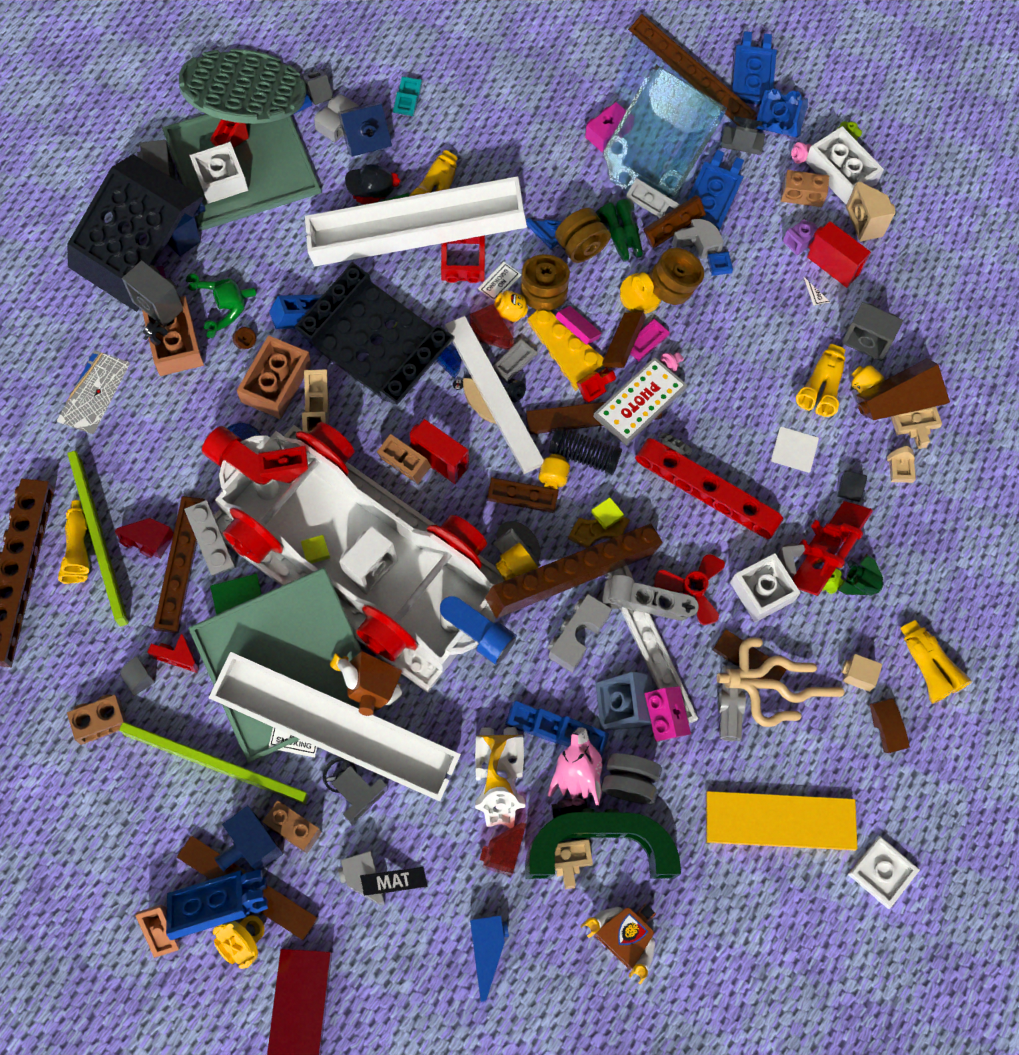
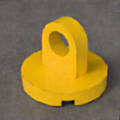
(638, 294)
(236, 942)

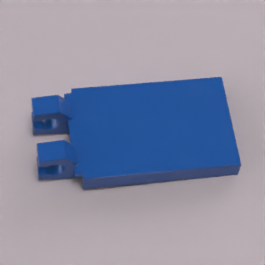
(753, 69)
(717, 188)
(214, 903)

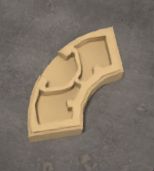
(475, 400)

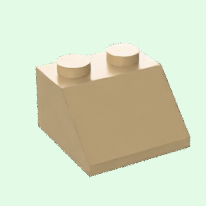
(869, 211)

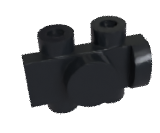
(568, 806)

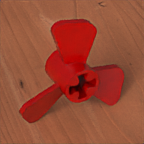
(708, 568)

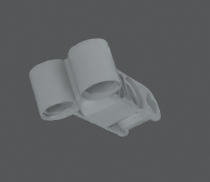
(622, 593)

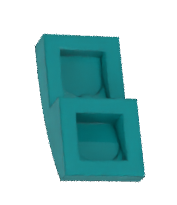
(408, 96)

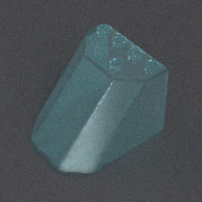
(662, 133)

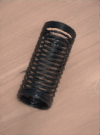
(609, 469)

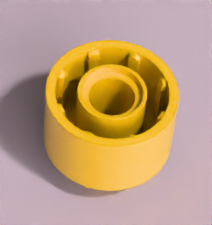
(515, 562)

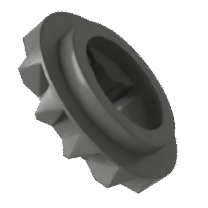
(675, 444)

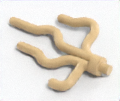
(746, 679)

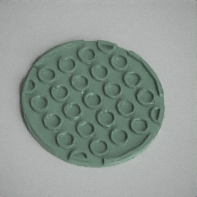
(242, 86)

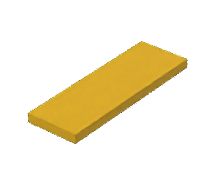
(781, 821)

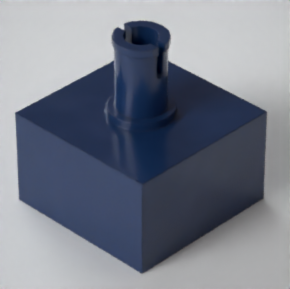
(365, 129)
(186, 233)
(249, 841)

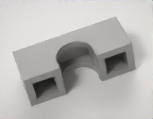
(209, 538)
(589, 615)

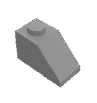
(353, 868)

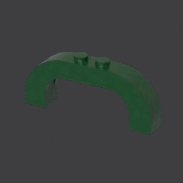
(653, 838)

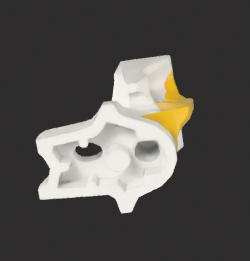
(498, 790)

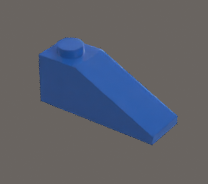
(290, 309)
(488, 944)

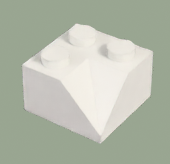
(219, 172)
(368, 559)
(765, 587)

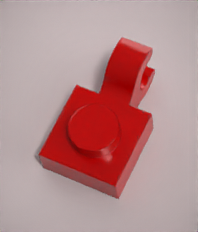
(593, 384)

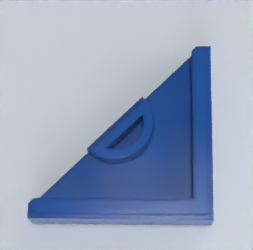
(545, 230)

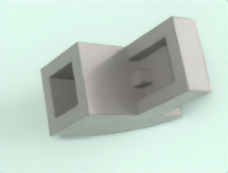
(702, 235)

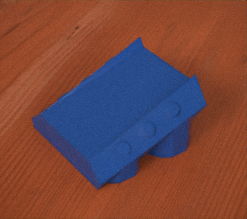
(782, 112)

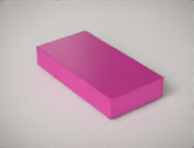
(578, 325)
(649, 339)

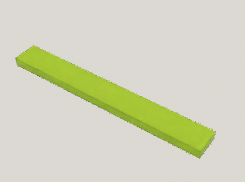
(98, 539)
(214, 763)

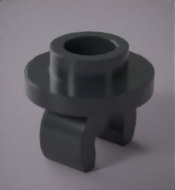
(151, 330)
(516, 390)

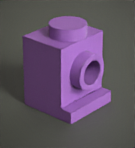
(800, 236)

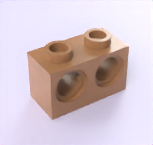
(804, 188)
(404, 459)
(99, 725)
(292, 827)

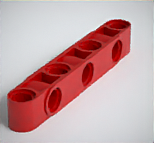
(724, 497)

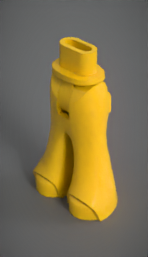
(439, 175)
(827, 370)
(75, 561)
(938, 670)

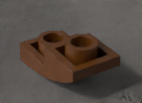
(891, 726)

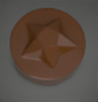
(244, 338)

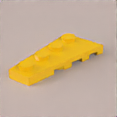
(567, 349)

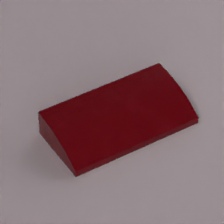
(300, 1002)

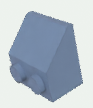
(623, 701)

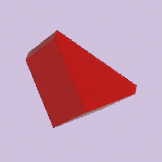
(229, 132)
(283, 464)

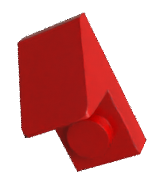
(180, 657)

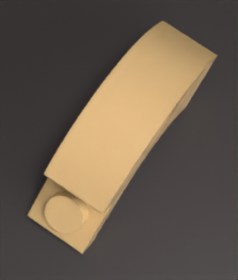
(316, 399)

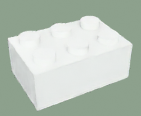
(844, 162)

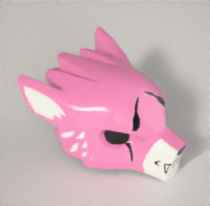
(575, 771)

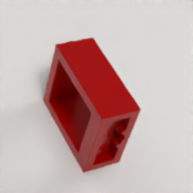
(456, 273)
(441, 450)

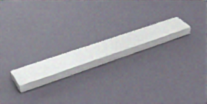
(494, 395)
(652, 648)

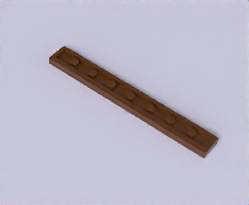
(689, 68)

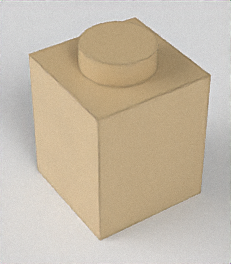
(861, 672)

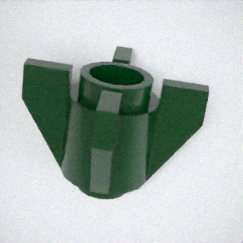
(863, 578)

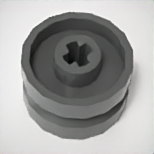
(631, 778)

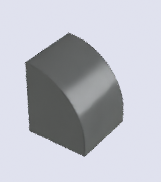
(318, 86)
(136, 676)

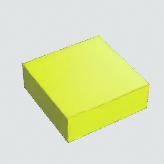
(607, 513)
(315, 549)

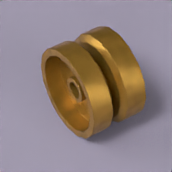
(582, 235)
(676, 276)
(545, 282)

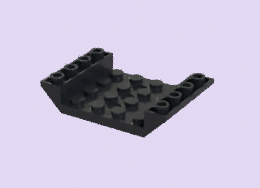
(135, 196)
(354, 314)

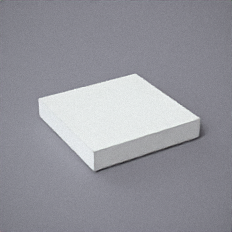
(884, 872)

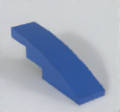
(552, 726)

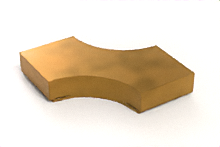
(589, 531)

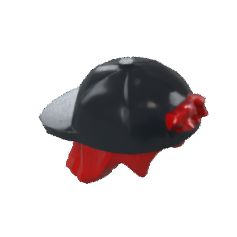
(371, 183)

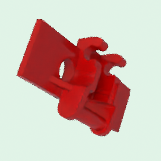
(843, 527)

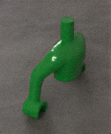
(226, 295)

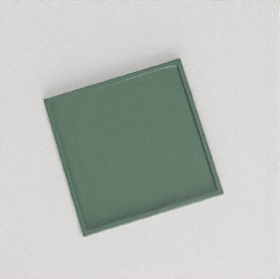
(270, 160)
(286, 631)

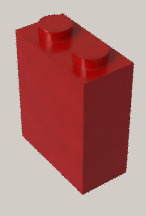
(838, 253)

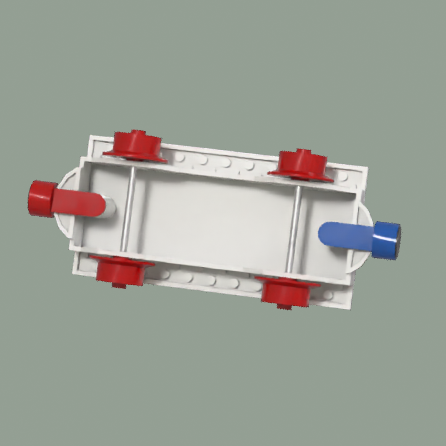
(420, 609)

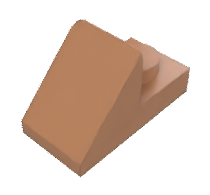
(154, 929)

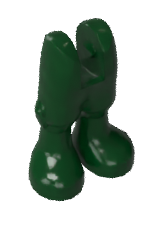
(625, 236)

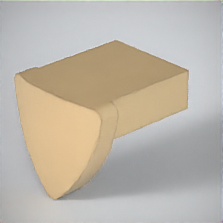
(902, 465)

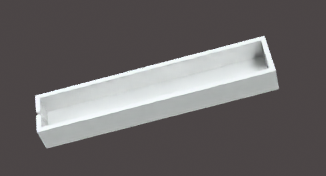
(415, 221)
(334, 726)

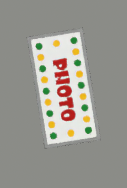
(640, 401)

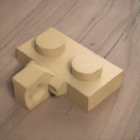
(917, 425)
(570, 857)

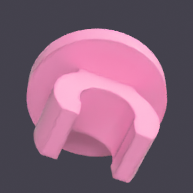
(800, 152)
(671, 361)

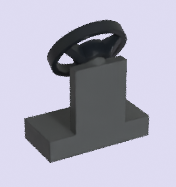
(744, 137)
(353, 789)

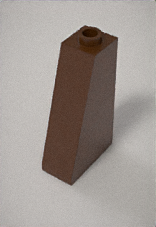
(905, 392)

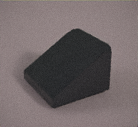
(852, 486)

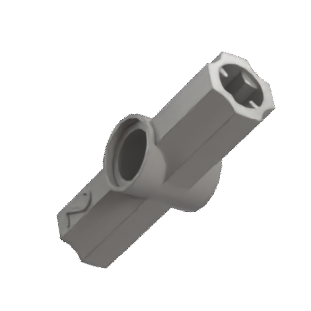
(731, 708)

